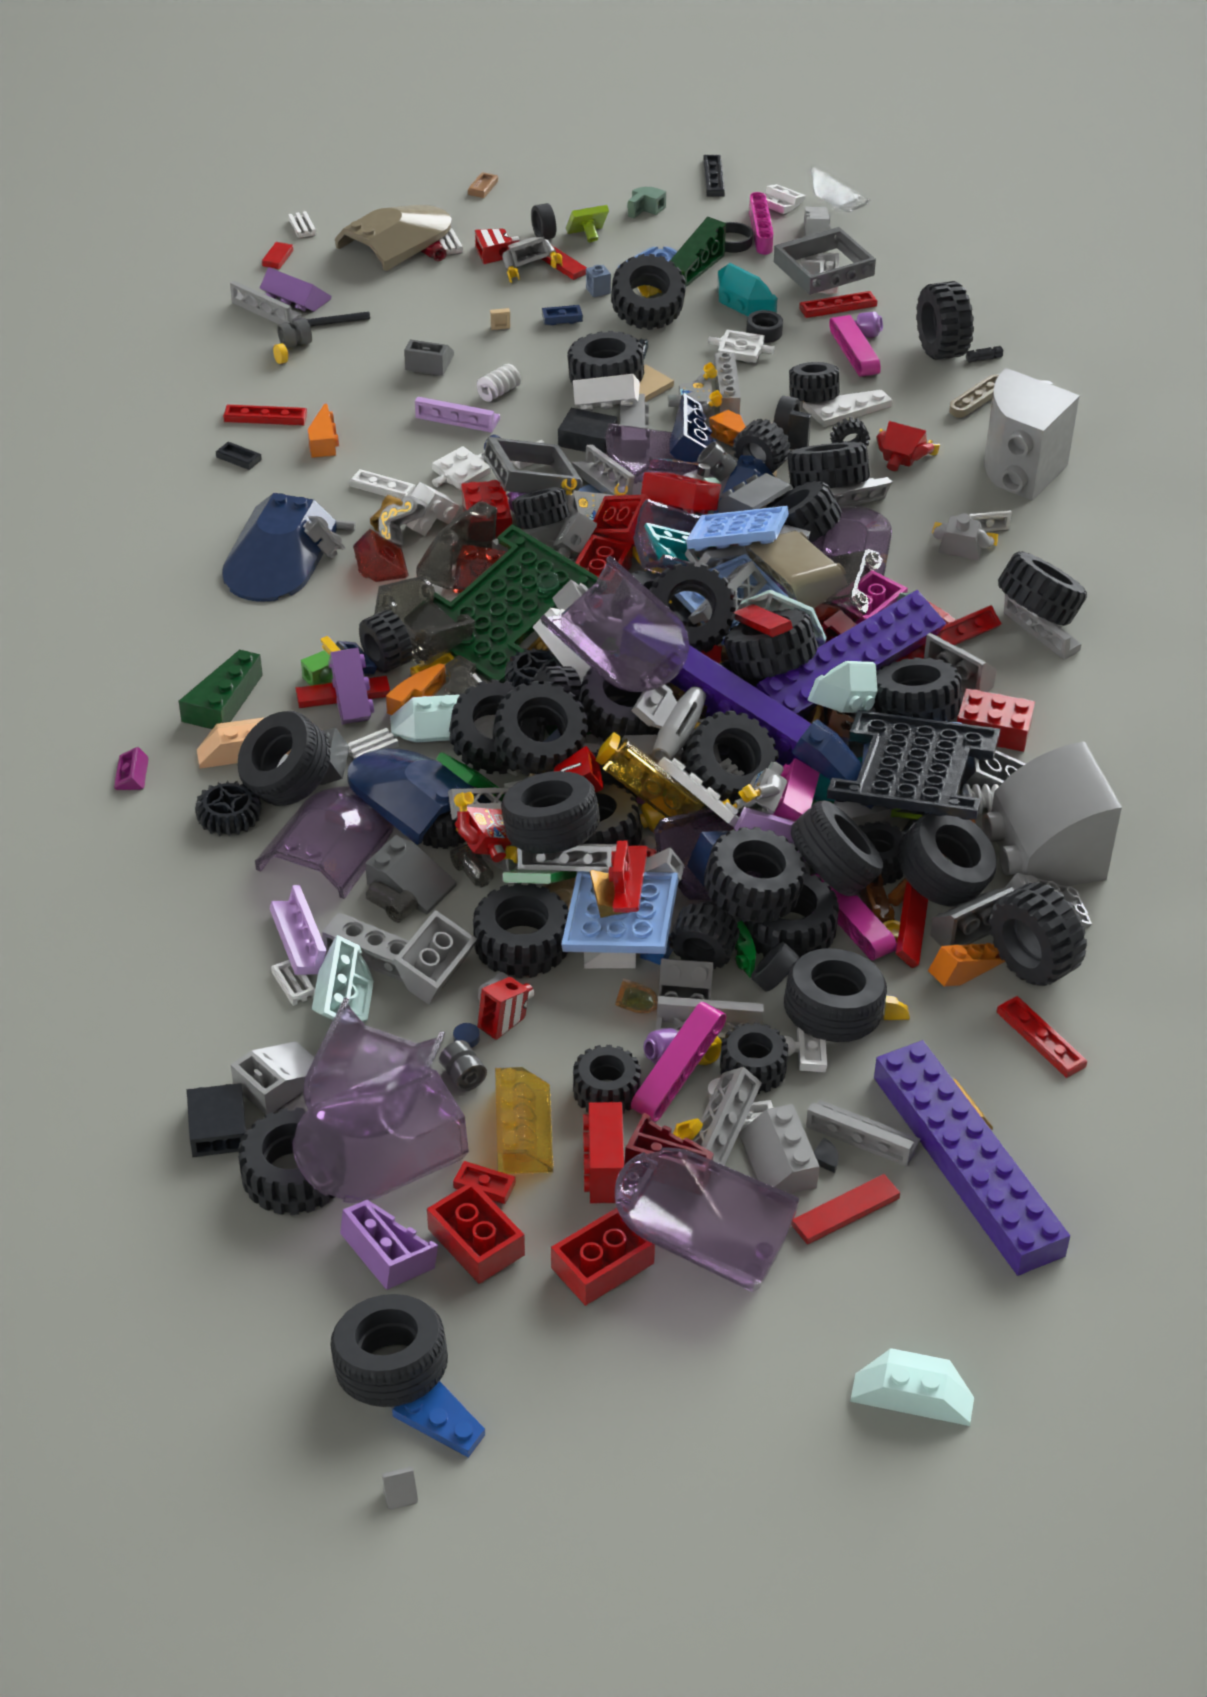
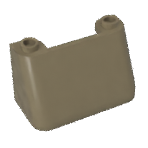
(798, 567)

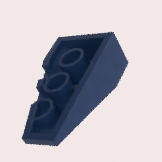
(689, 432)
(745, 468)
(827, 753)

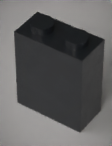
(584, 429)
(216, 1119)

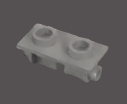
(319, 529)

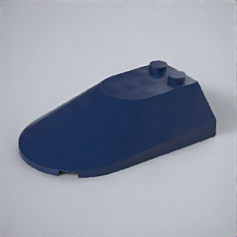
(274, 550)
(405, 788)

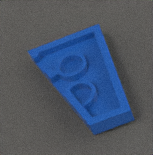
(443, 1419)

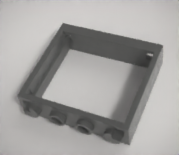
(788, 252)
(501, 451)

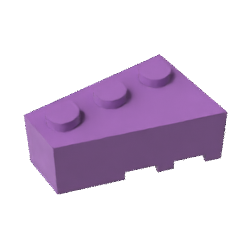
(351, 685)
(385, 1246)

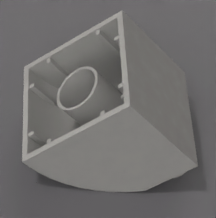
(1028, 433)
(1055, 818)

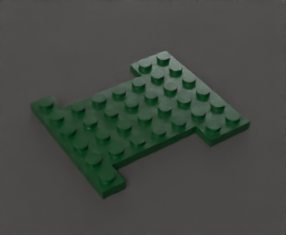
(508, 601)

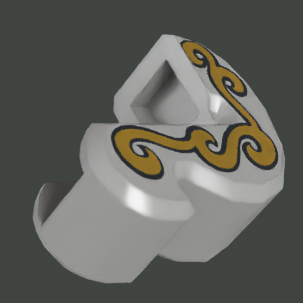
(395, 516)

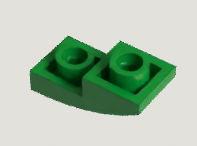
(745, 950)

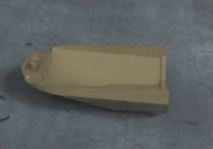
(397, 231)

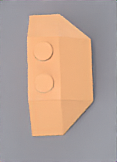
(224, 743)

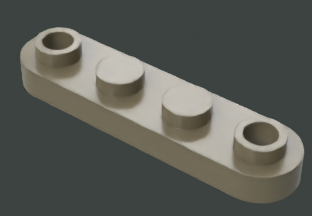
(973, 397)

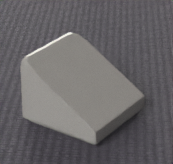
(400, 1488)

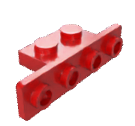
(628, 876)

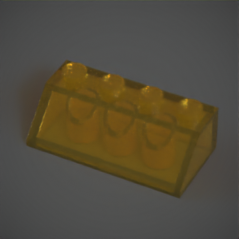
(650, 781)
(523, 1122)

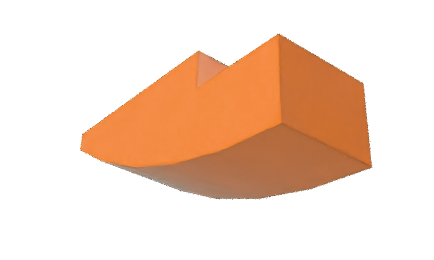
(418, 685)

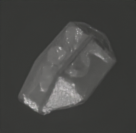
(836, 193)

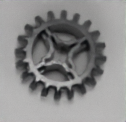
(525, 665)
(227, 808)

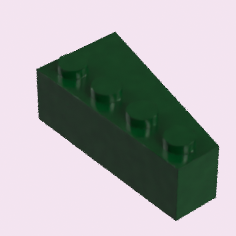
(701, 249)
(222, 691)

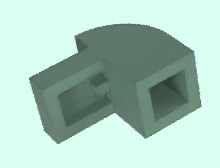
(646, 199)

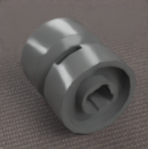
(294, 333)
(721, 464)
(463, 1065)

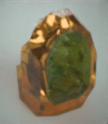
(636, 997)

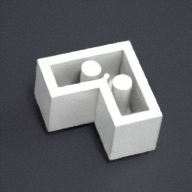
(821, 263)
(437, 505)

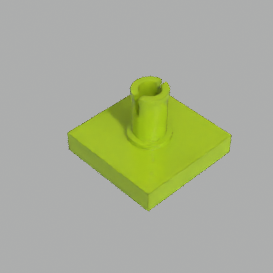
(587, 220)

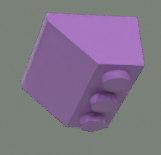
(293, 291)

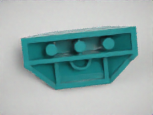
(744, 291)
(668, 541)

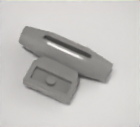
(672, 717)

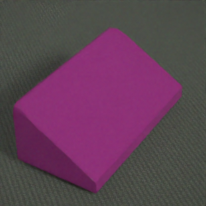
(131, 770)

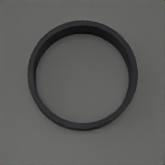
(736, 227)

